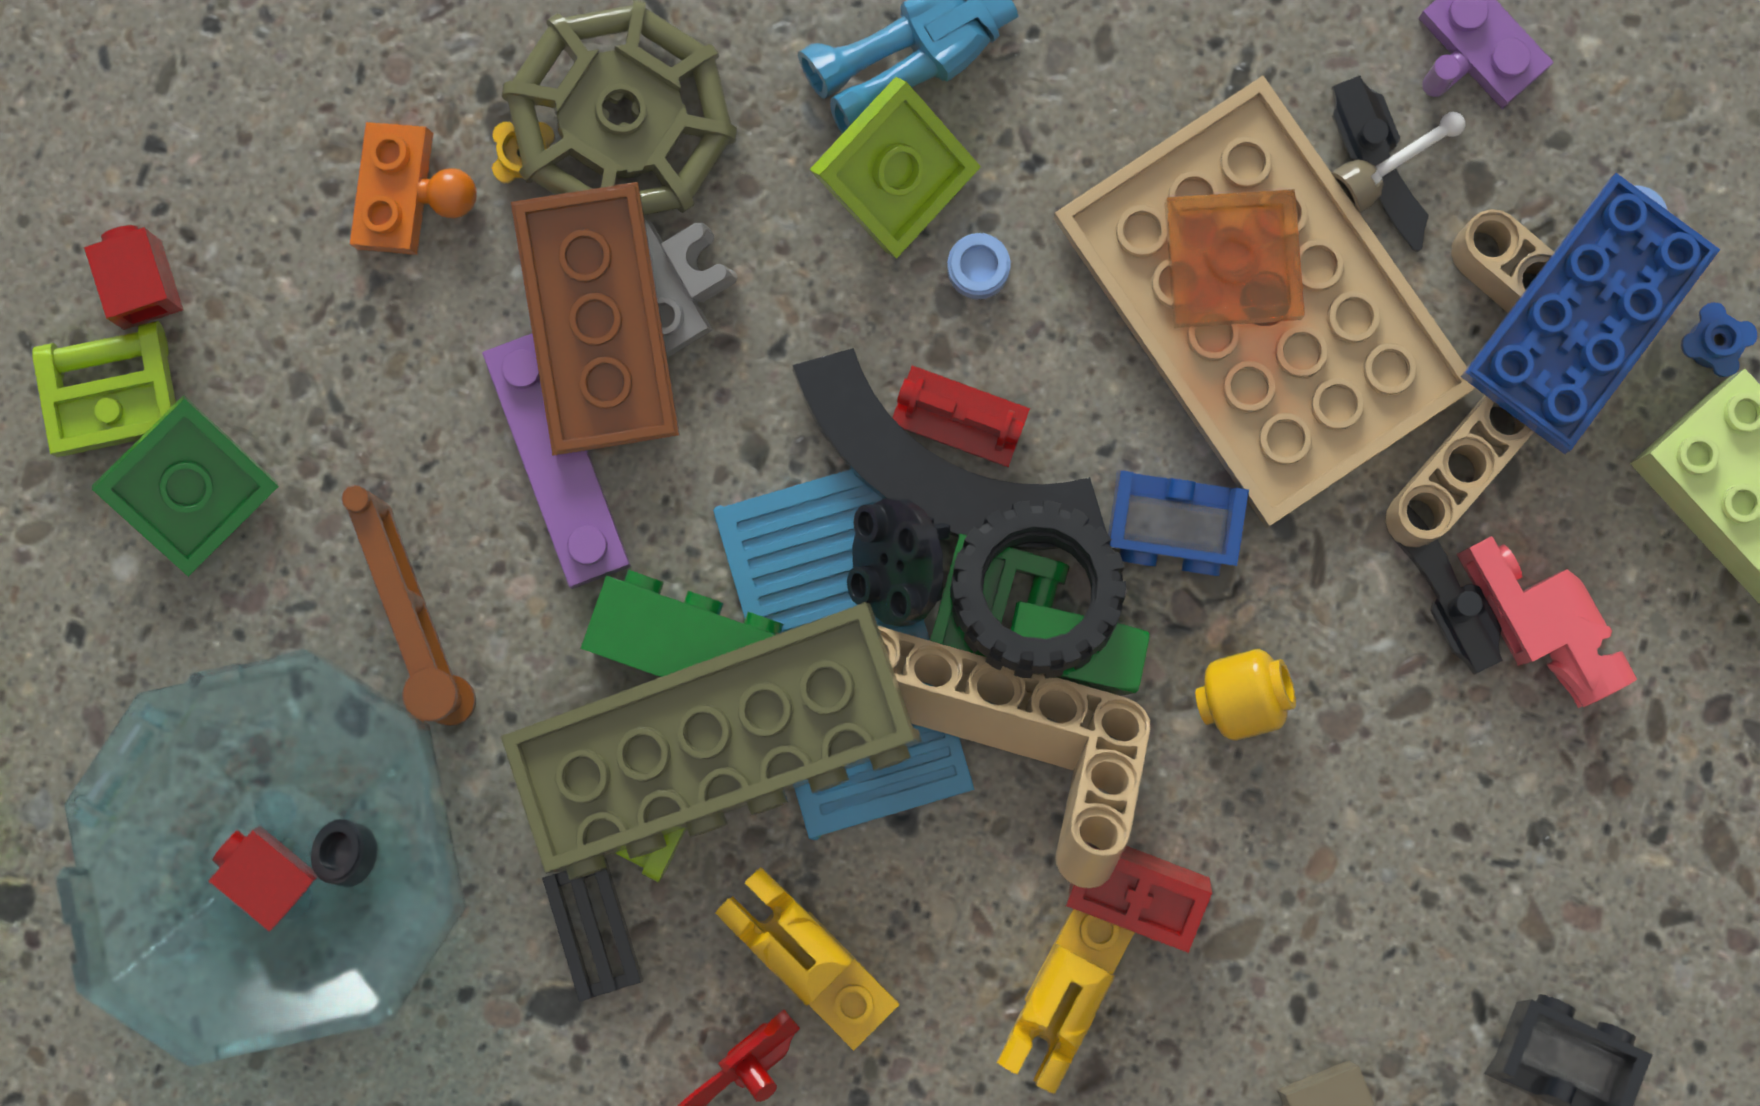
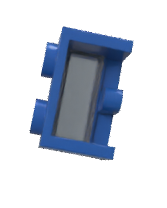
(1178, 521)

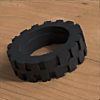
(1042, 525)

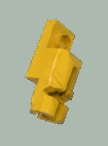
(810, 961)
(1066, 996)

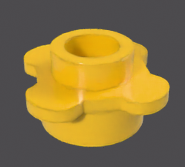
(508, 163)

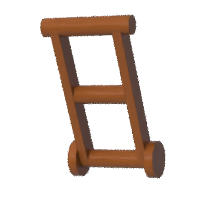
(431, 689)

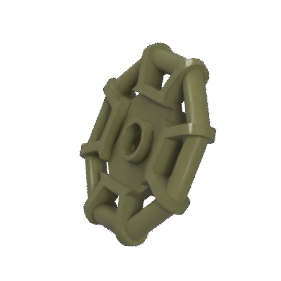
(610, 77)

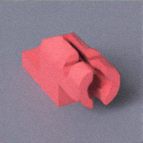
(1551, 619)

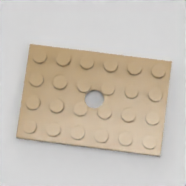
(1290, 399)

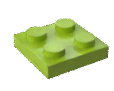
(895, 167)

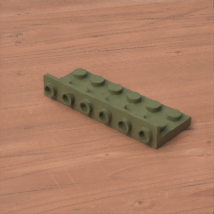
(710, 742)

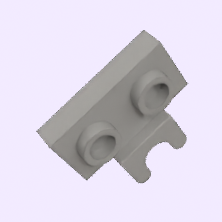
(683, 285)

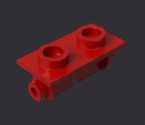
(960, 416)

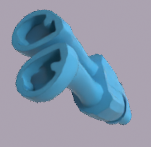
(943, 42)

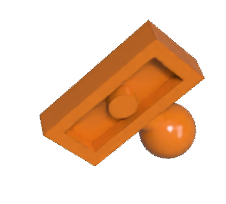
(396, 187)

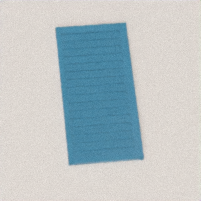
(794, 569)

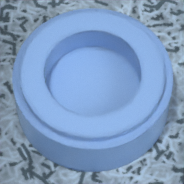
(978, 266)

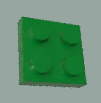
(185, 486)

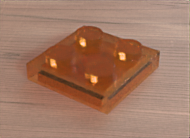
(1234, 258)

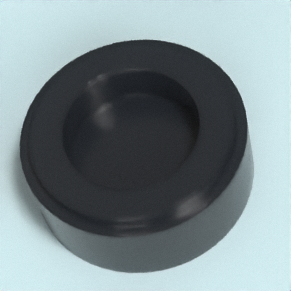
(344, 853)

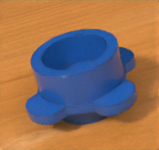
(1700, 342)

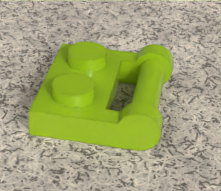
(105, 409)

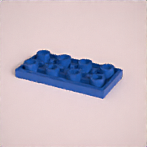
(1590, 313)

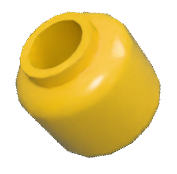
(1246, 694)

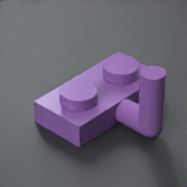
(1485, 45)

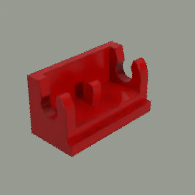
(1148, 898)

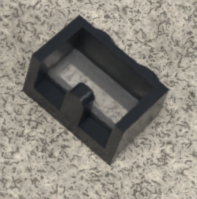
(1566, 1059)

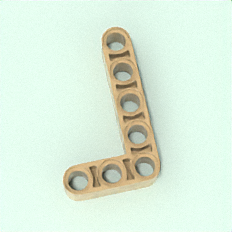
(1474, 436)
(1021, 727)

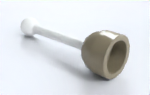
(1364, 180)

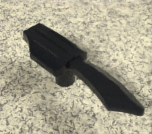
(1370, 136)
(1459, 611)

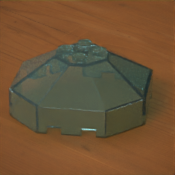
(241, 750)

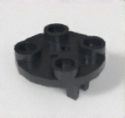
(897, 561)

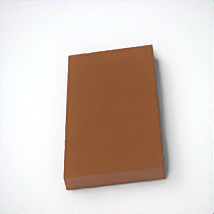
(595, 318)

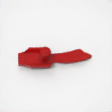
(750, 1061)

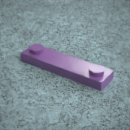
(563, 483)

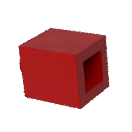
(133, 276)
(261, 875)

